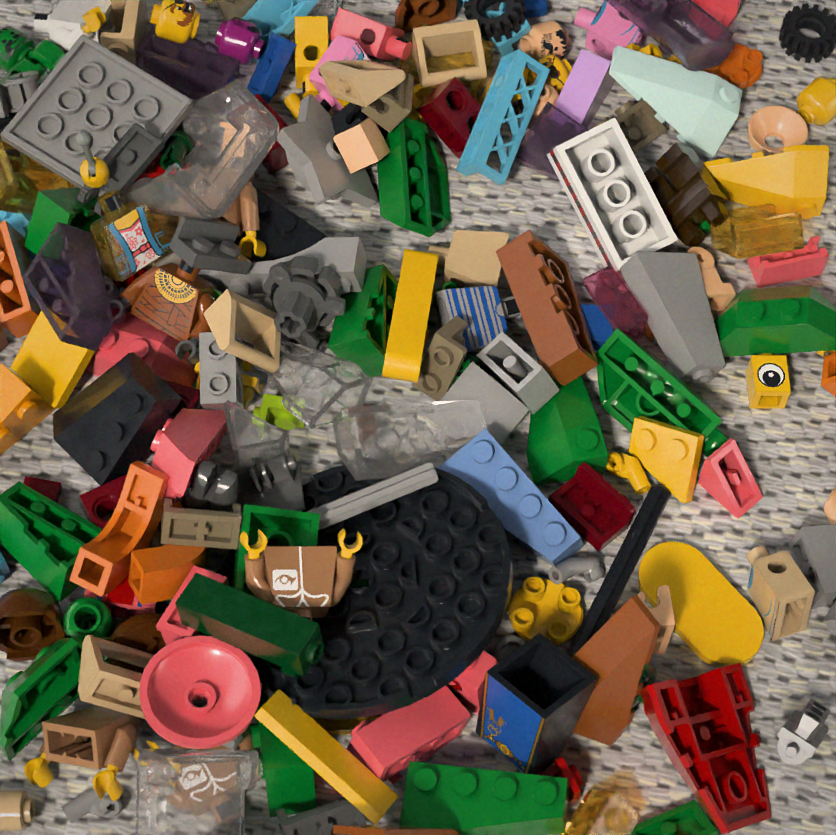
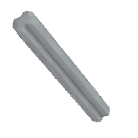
(376, 495)

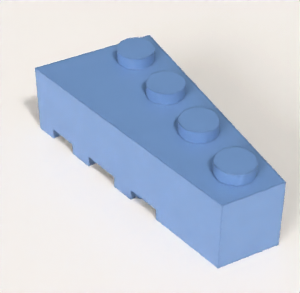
(514, 499)

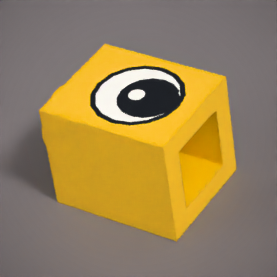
(768, 381)

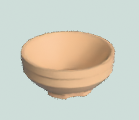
(776, 122)

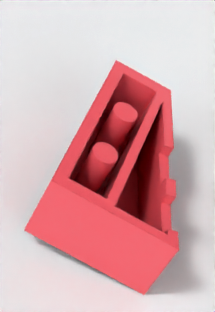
(408, 734)

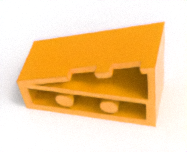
(19, 408)

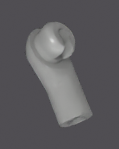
(575, 565)

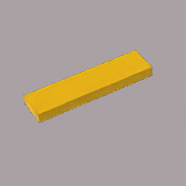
(326, 756)

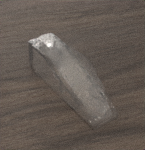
(316, 383)
(398, 437)

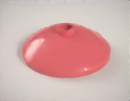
(195, 671)

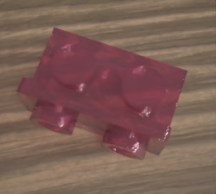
(616, 302)

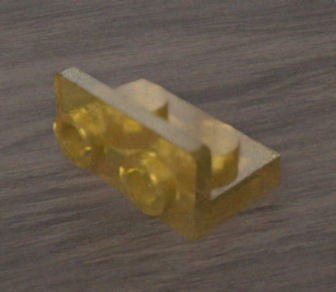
(602, 814)

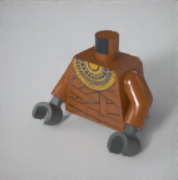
(172, 301)

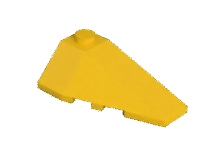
(788, 180)

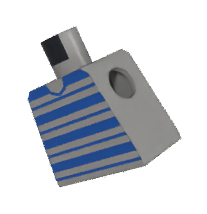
(480, 309)

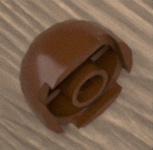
(28, 623)

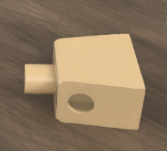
(472, 258)

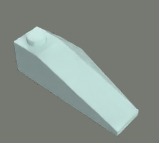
(692, 102)

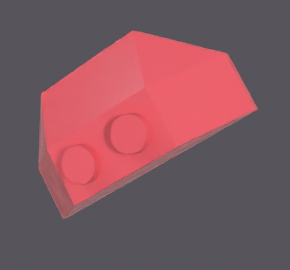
(149, 344)
(185, 445)

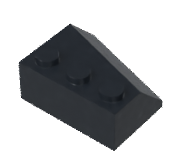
(115, 418)

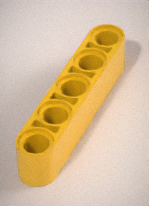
(410, 316)

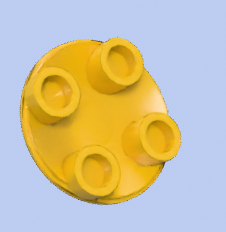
(545, 609)

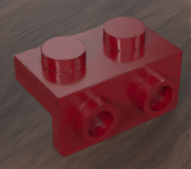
(593, 507)

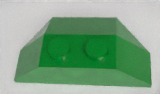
(413, 180)
(777, 322)
(639, 384)
(40, 693)

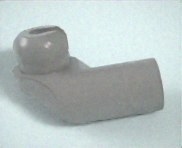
(91, 803)

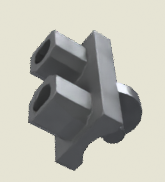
(802, 733)

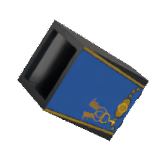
(533, 703)

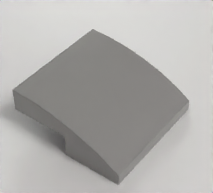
(501, 409)

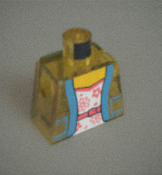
(127, 237)

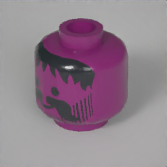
(240, 40)

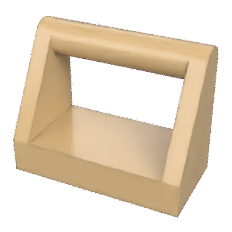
(447, 40)
(359, 80)
(252, 323)
(109, 684)

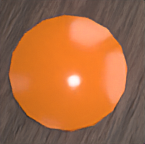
(741, 67)

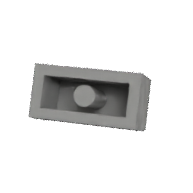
(518, 372)

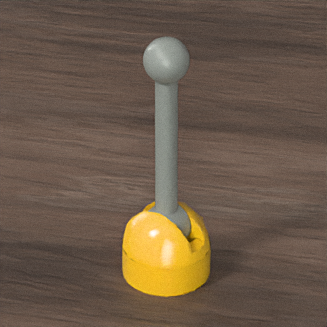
(92, 164)

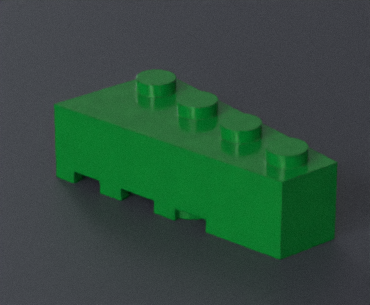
(484, 801)

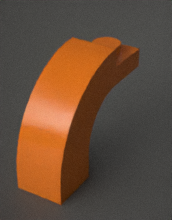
(107, 558)
(161, 570)

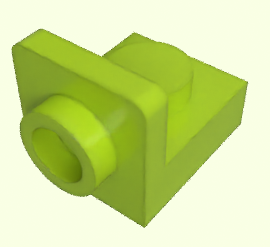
(275, 413)

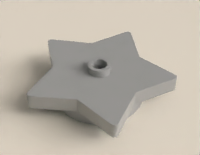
(318, 160)

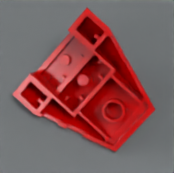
(711, 743)

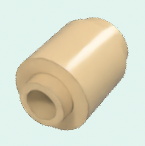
(16, 810)

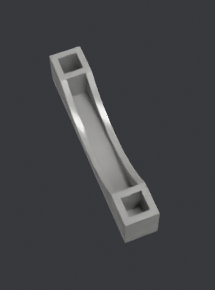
(343, 254)

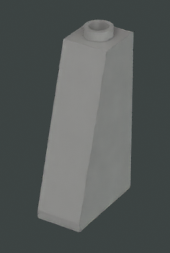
(677, 311)

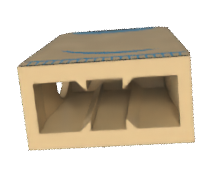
(779, 592)

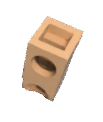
(718, 293)

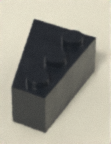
(281, 231)

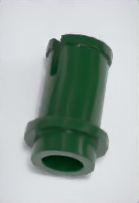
(176, 149)

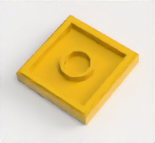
(49, 364)

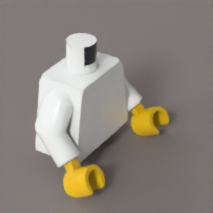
(76, 18)

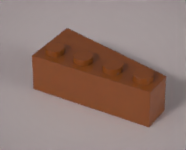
(548, 306)

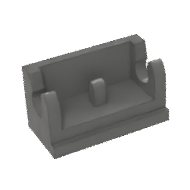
(320, 819)

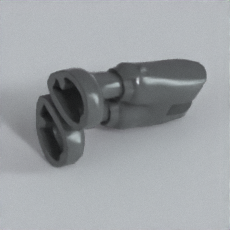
(211, 489)

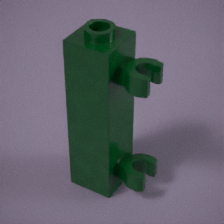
(251, 625)

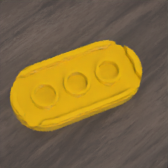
(706, 607)

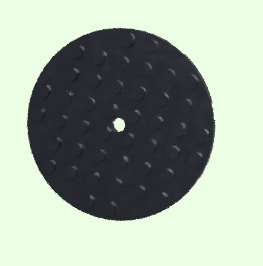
(430, 606)

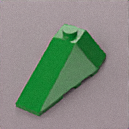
(565, 436)

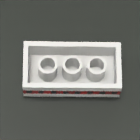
(611, 194)

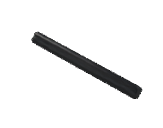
(622, 566)

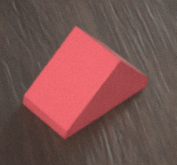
(730, 479)

